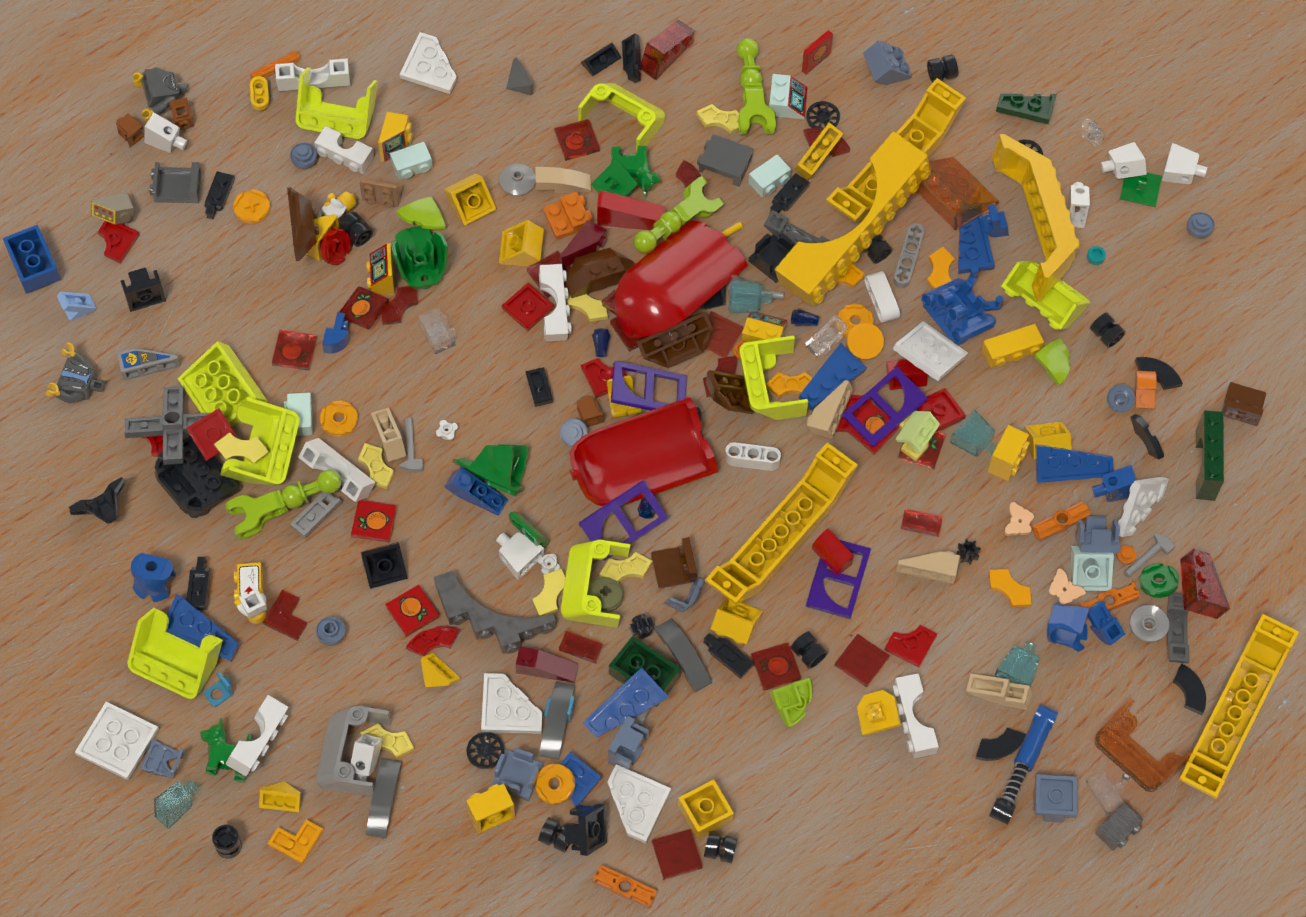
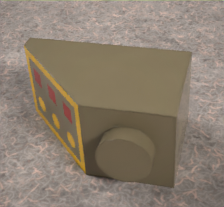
(113, 209)

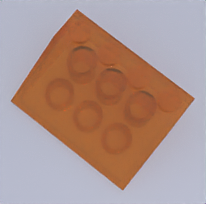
(955, 192)

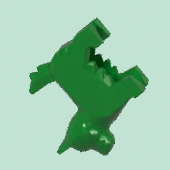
(637, 166)
(219, 750)

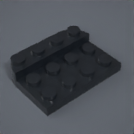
(195, 482)

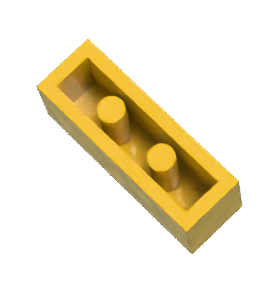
(818, 151)
(1012, 346)

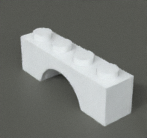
(333, 74)
(552, 281)
(321, 456)
(921, 739)
(246, 752)

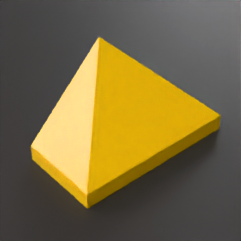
(437, 672)
(280, 797)

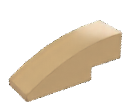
(562, 180)
(999, 691)

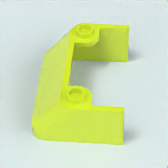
(315, 114)
(647, 114)
(758, 357)
(576, 603)

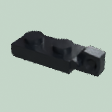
(632, 57)
(218, 193)
(789, 193)
(199, 584)
(728, 655)

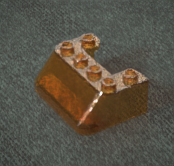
(1129, 756)

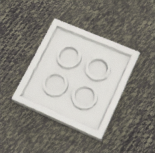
(930, 351)
(116, 740)

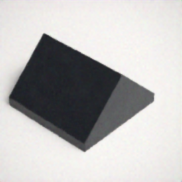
(384, 565)

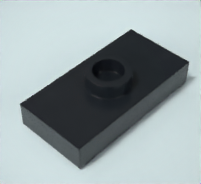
(539, 387)

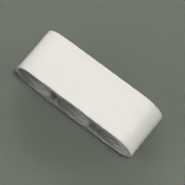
(882, 296)
(745, 450)

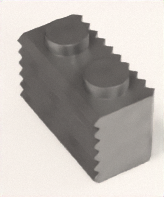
(1119, 827)

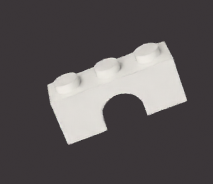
(355, 158)

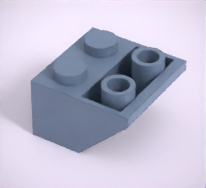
(887, 63)

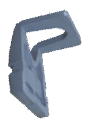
(691, 598)
(157, 759)

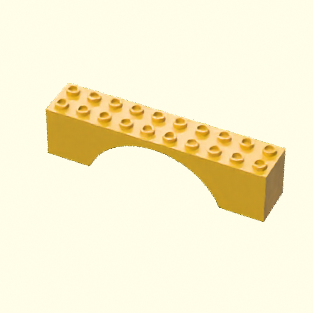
(815, 267)

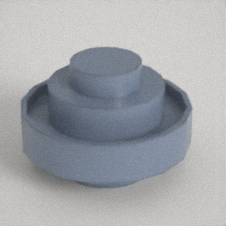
(303, 155)
(1200, 225)
(1121, 397)
(572, 431)
(330, 631)

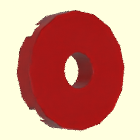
(328, 252)

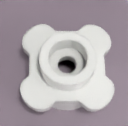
(447, 435)
(549, 558)

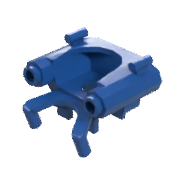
(958, 310)

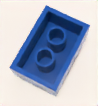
(31, 258)

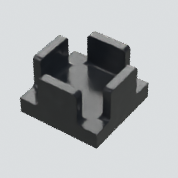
(770, 252)
(143, 290)
(591, 830)

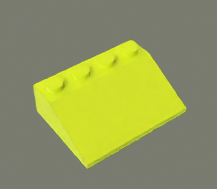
(219, 382)

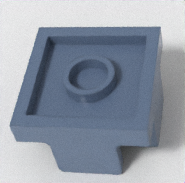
(1095, 536)
(625, 746)
(517, 772)
(1055, 797)

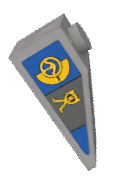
(143, 362)

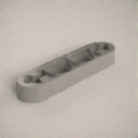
(908, 255)

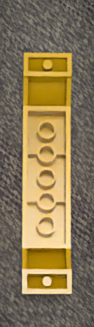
(923, 130)
(1045, 206)
(785, 527)
(1238, 706)

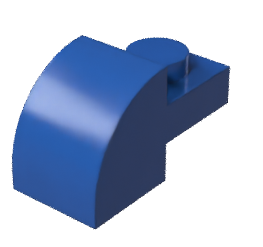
(995, 222)
(337, 338)
(1103, 624)

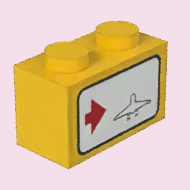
(248, 578)

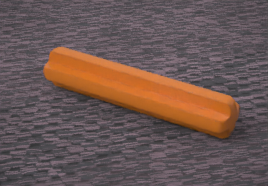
(270, 68)

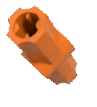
(1051, 526)

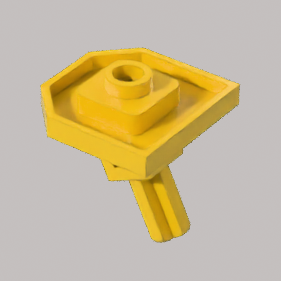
(878, 712)

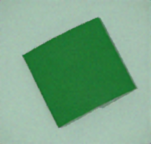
(527, 529)

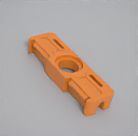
(1121, 597)
(638, 892)

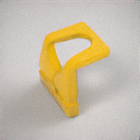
(621, 410)

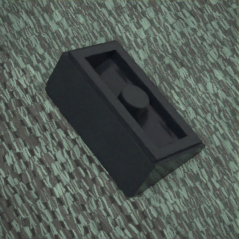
(601, 59)

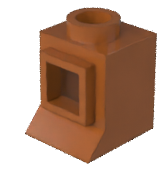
(185, 120)
(130, 129)
(589, 411)

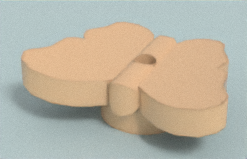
(1018, 514)
(1061, 581)

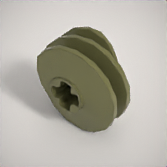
(608, 586)

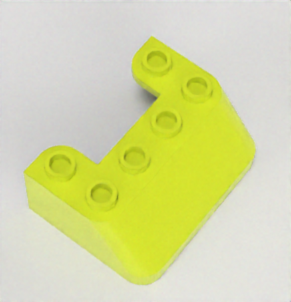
(1060, 305)
(277, 431)
(169, 659)

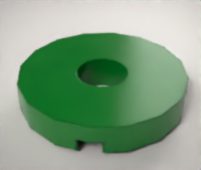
(1159, 589)

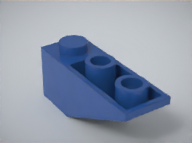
(475, 491)

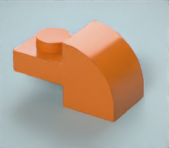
(1145, 389)

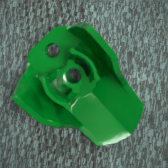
(420, 256)
(499, 465)

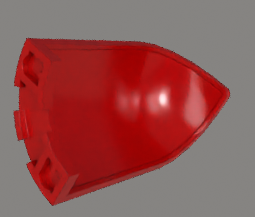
(675, 279)
(651, 447)

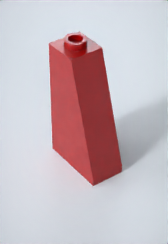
(626, 212)

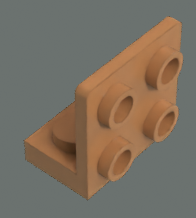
(380, 192)

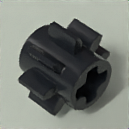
(968, 546)
(642, 626)

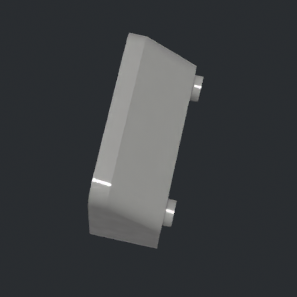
(339, 775)

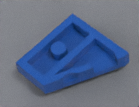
(584, 776)

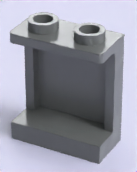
(726, 158)
(176, 184)

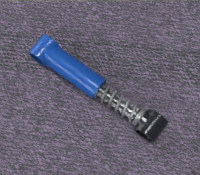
(1024, 762)

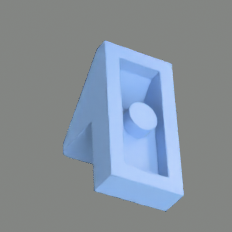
(76, 304)

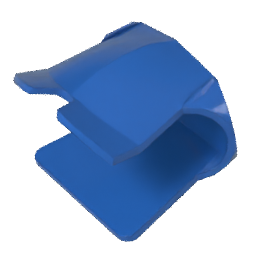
(151, 582)
(1068, 626)

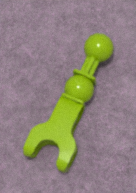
(753, 97)
(670, 222)
(277, 503)

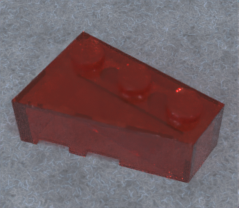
(666, 48)
(1202, 586)

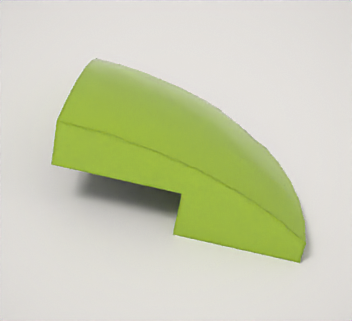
(423, 213)
(1055, 360)
(792, 701)

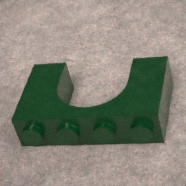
(1210, 438)

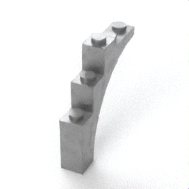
(484, 623)

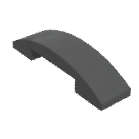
(779, 224)
(1177, 634)
(684, 654)
(556, 720)
(383, 798)

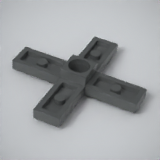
(161, 425)

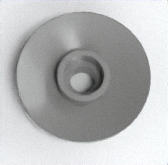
(517, 186)
(1149, 615)

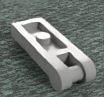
(315, 514)

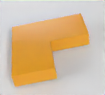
(297, 846)

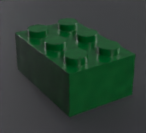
(637, 656)

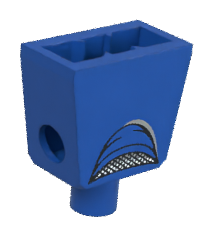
(1115, 484)

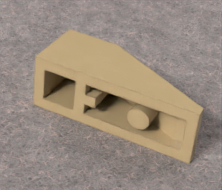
(829, 412)
(388, 434)
(934, 566)

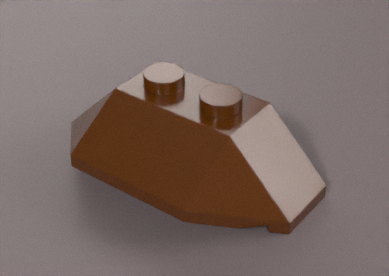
(302, 223)
(596, 271)
(678, 342)
(728, 391)

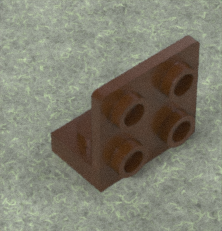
(1244, 404)
(675, 565)

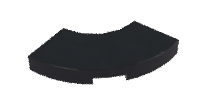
(1165, 374)
(1152, 444)
(1192, 688)
(1000, 747)

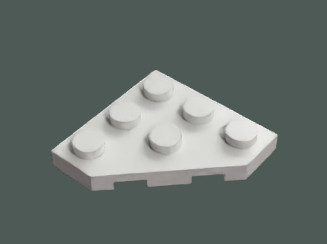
(429, 65)
(1137, 507)
(507, 708)
(637, 801)

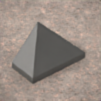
(518, 79)

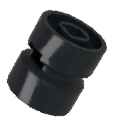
(946, 67)
(357, 229)
(878, 249)
(1109, 332)
(811, 652)
(549, 835)
(223, 838)
(713, 849)

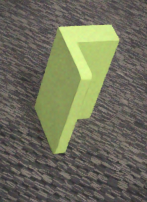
(918, 430)

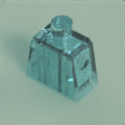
(746, 295)
(974, 435)
(1019, 665)
(174, 803)

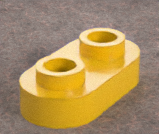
(259, 95)

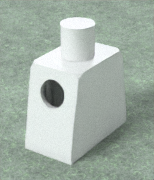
(163, 134)
(1125, 162)
(1182, 166)
(1079, 197)
(519, 553)
(365, 756)

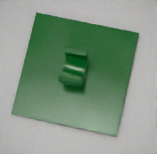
(615, 180)
(1141, 189)

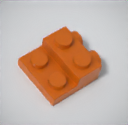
(567, 215)

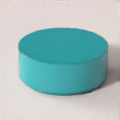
(1096, 255)

